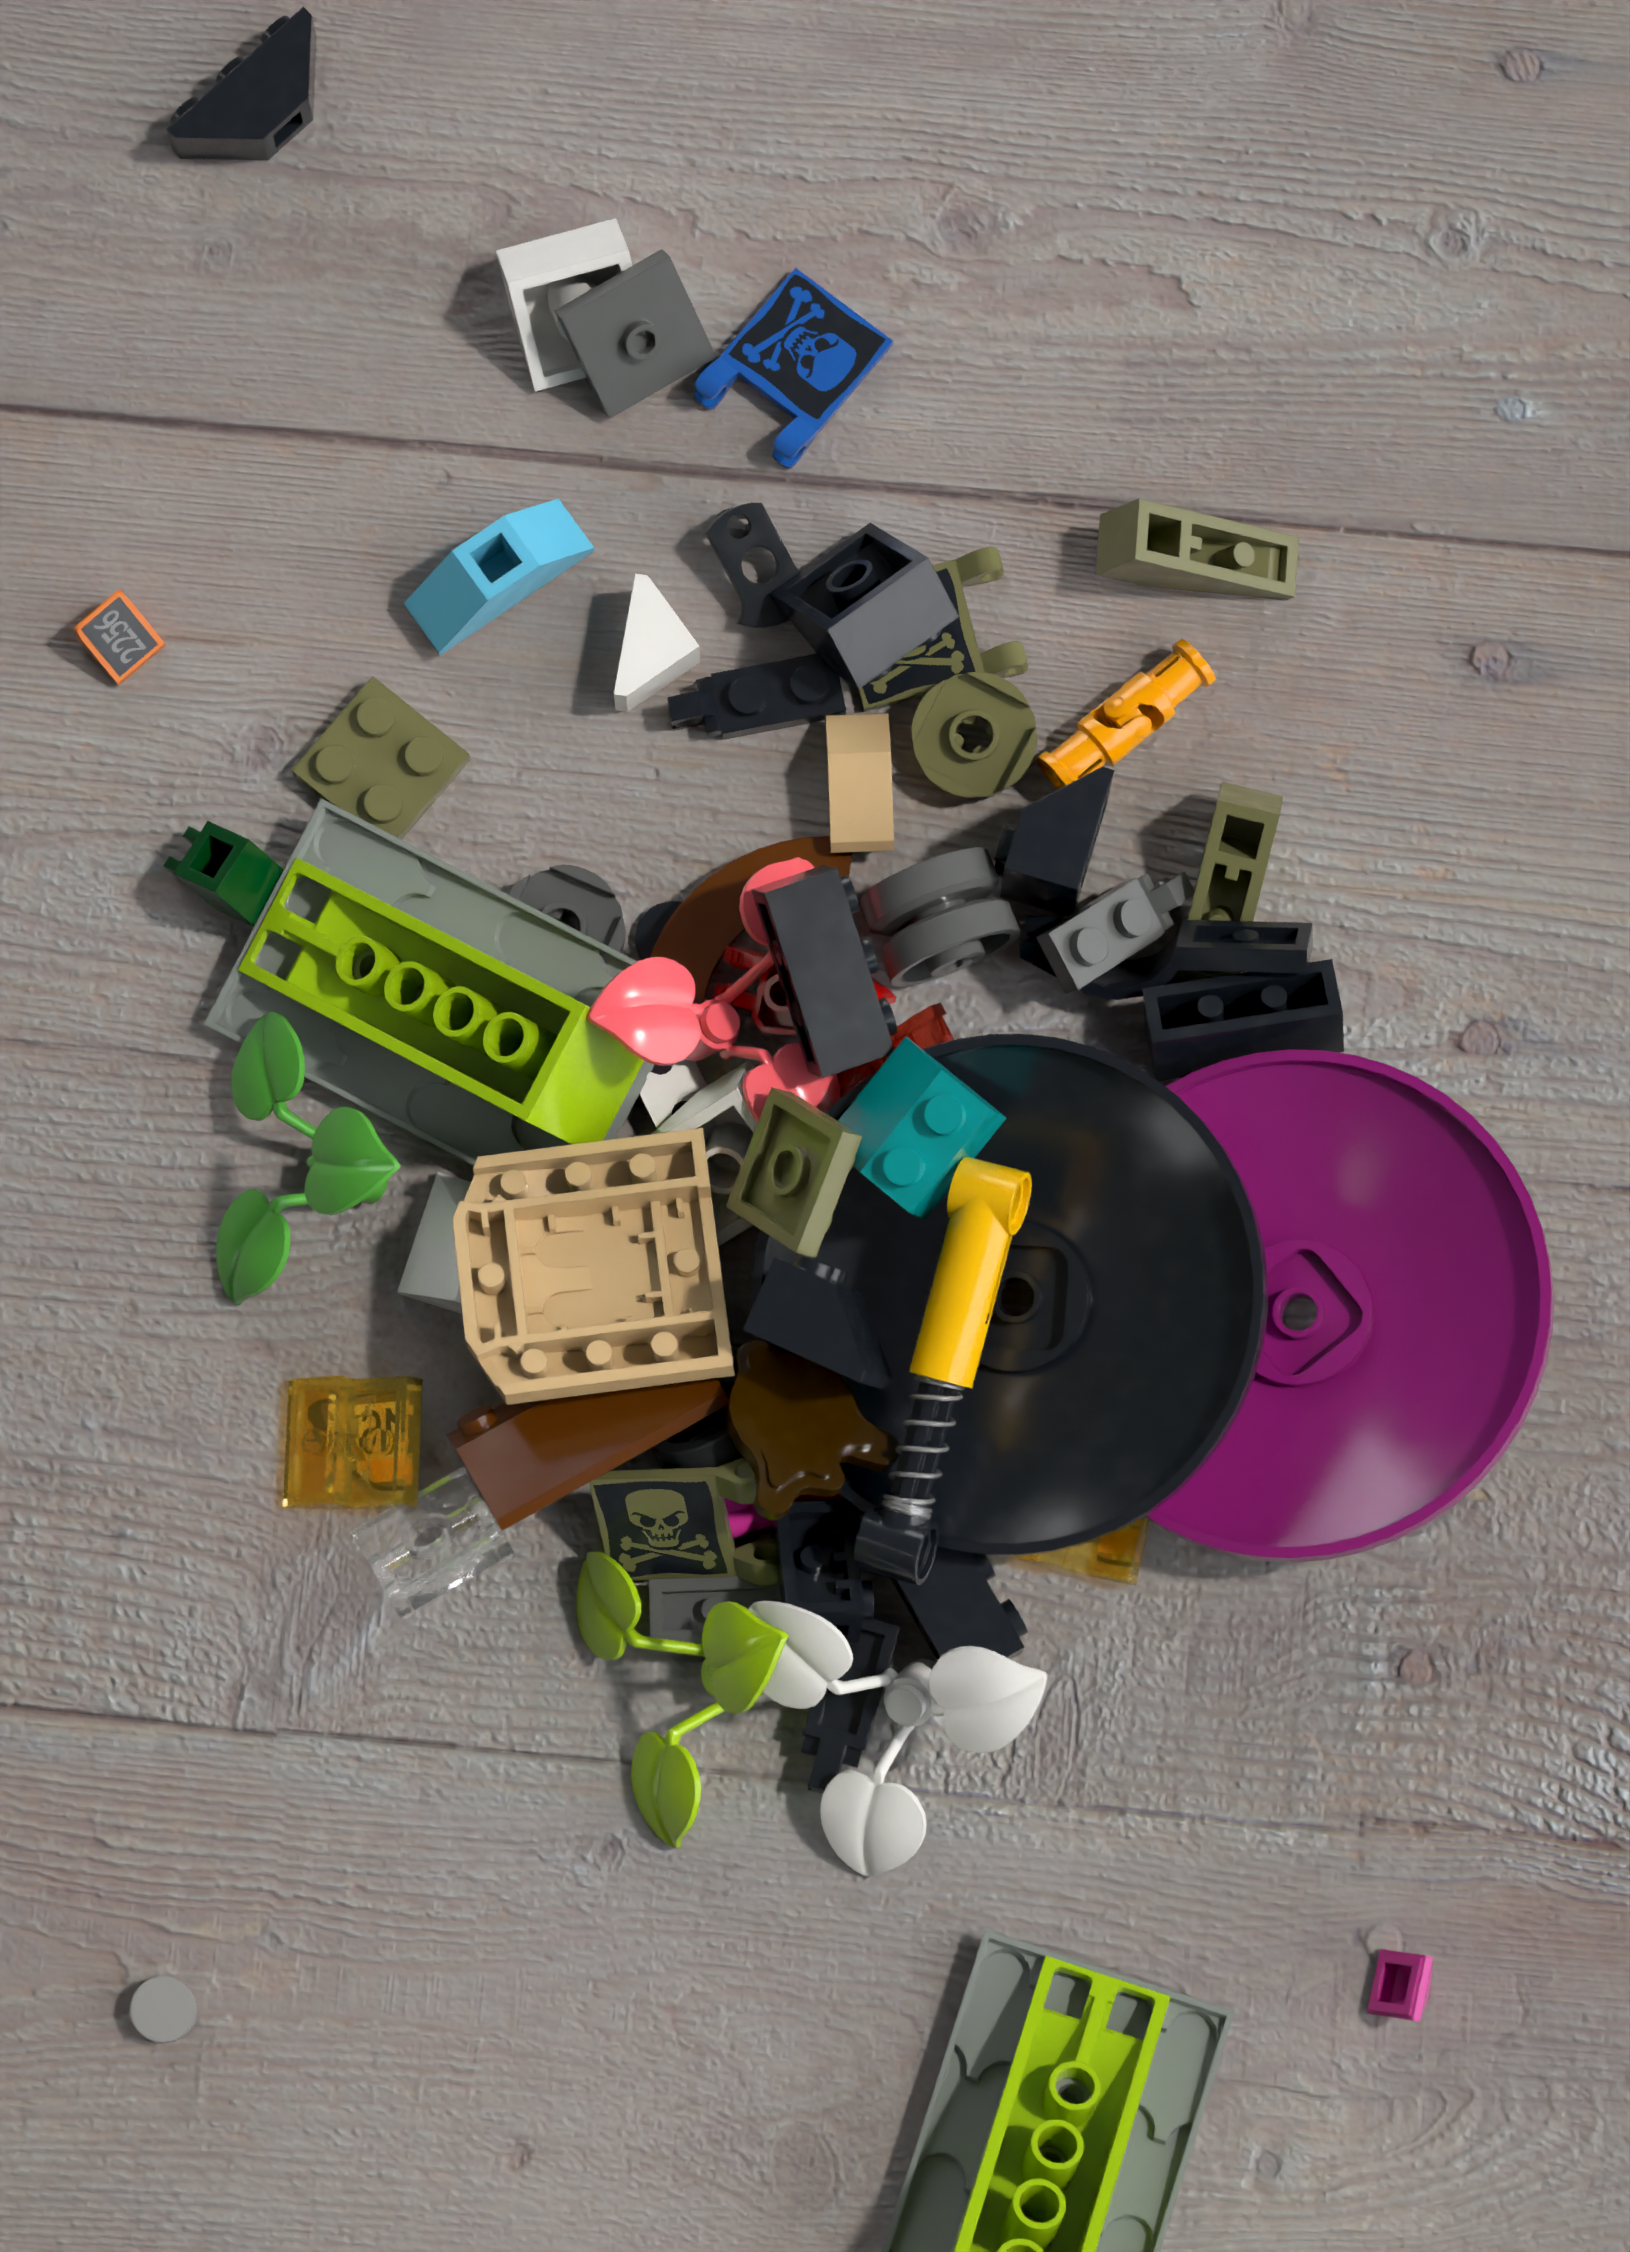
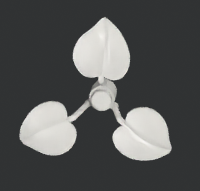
(976, 1689)

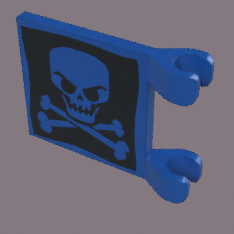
(802, 356)

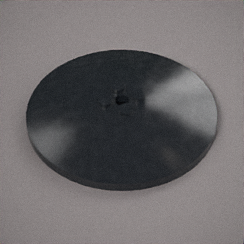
(1137, 1317)

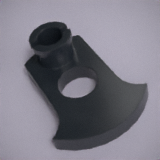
(757, 603)

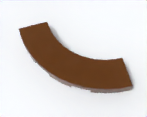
(711, 912)

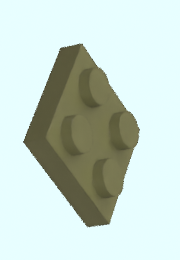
(381, 761)
(794, 1172)

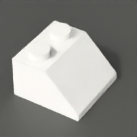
(548, 275)

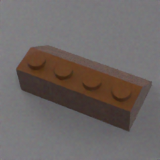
(548, 1448)

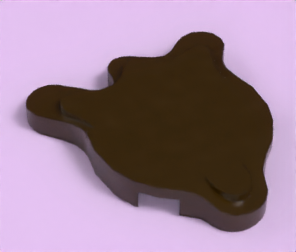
(797, 1427)

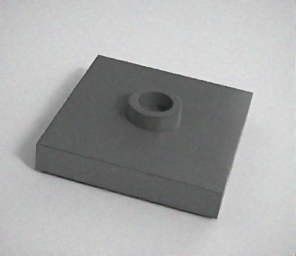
(635, 333)

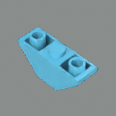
(496, 572)

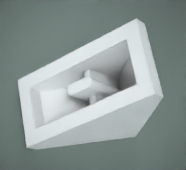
(654, 647)

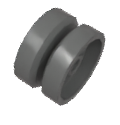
(939, 916)

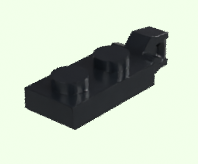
(760, 698)
(842, 1724)

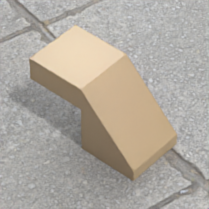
(859, 783)

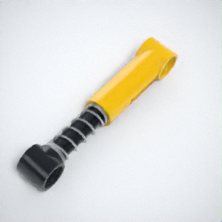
(984, 1213)

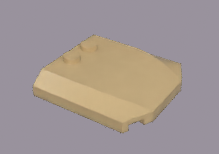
(593, 1268)

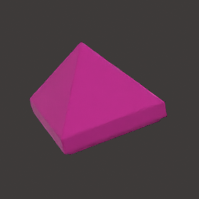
(1401, 1985)

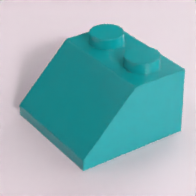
(917, 1128)

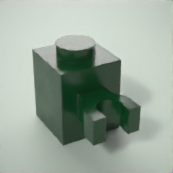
(227, 871)

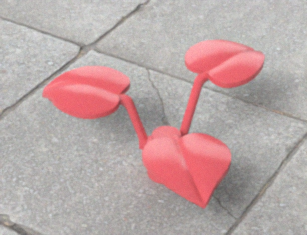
(655, 1016)

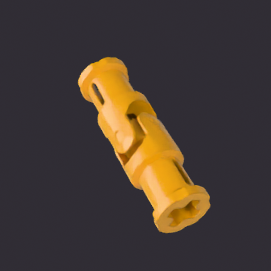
(1132, 712)

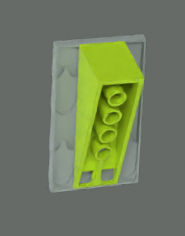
(433, 996)
(1058, 2110)

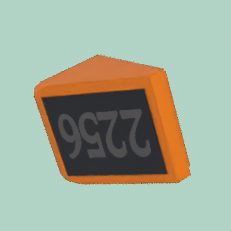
(118, 637)

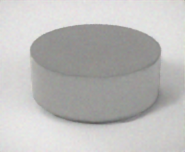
(164, 2009)

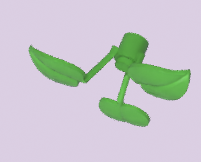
(345, 1166)

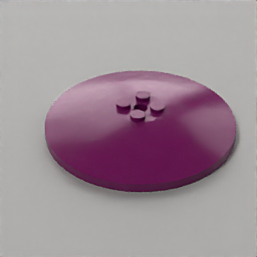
(1424, 1294)

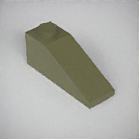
(1194, 552)
(1234, 860)

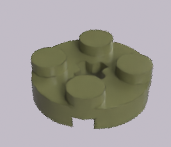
(963, 700)

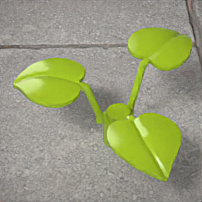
(737, 1667)

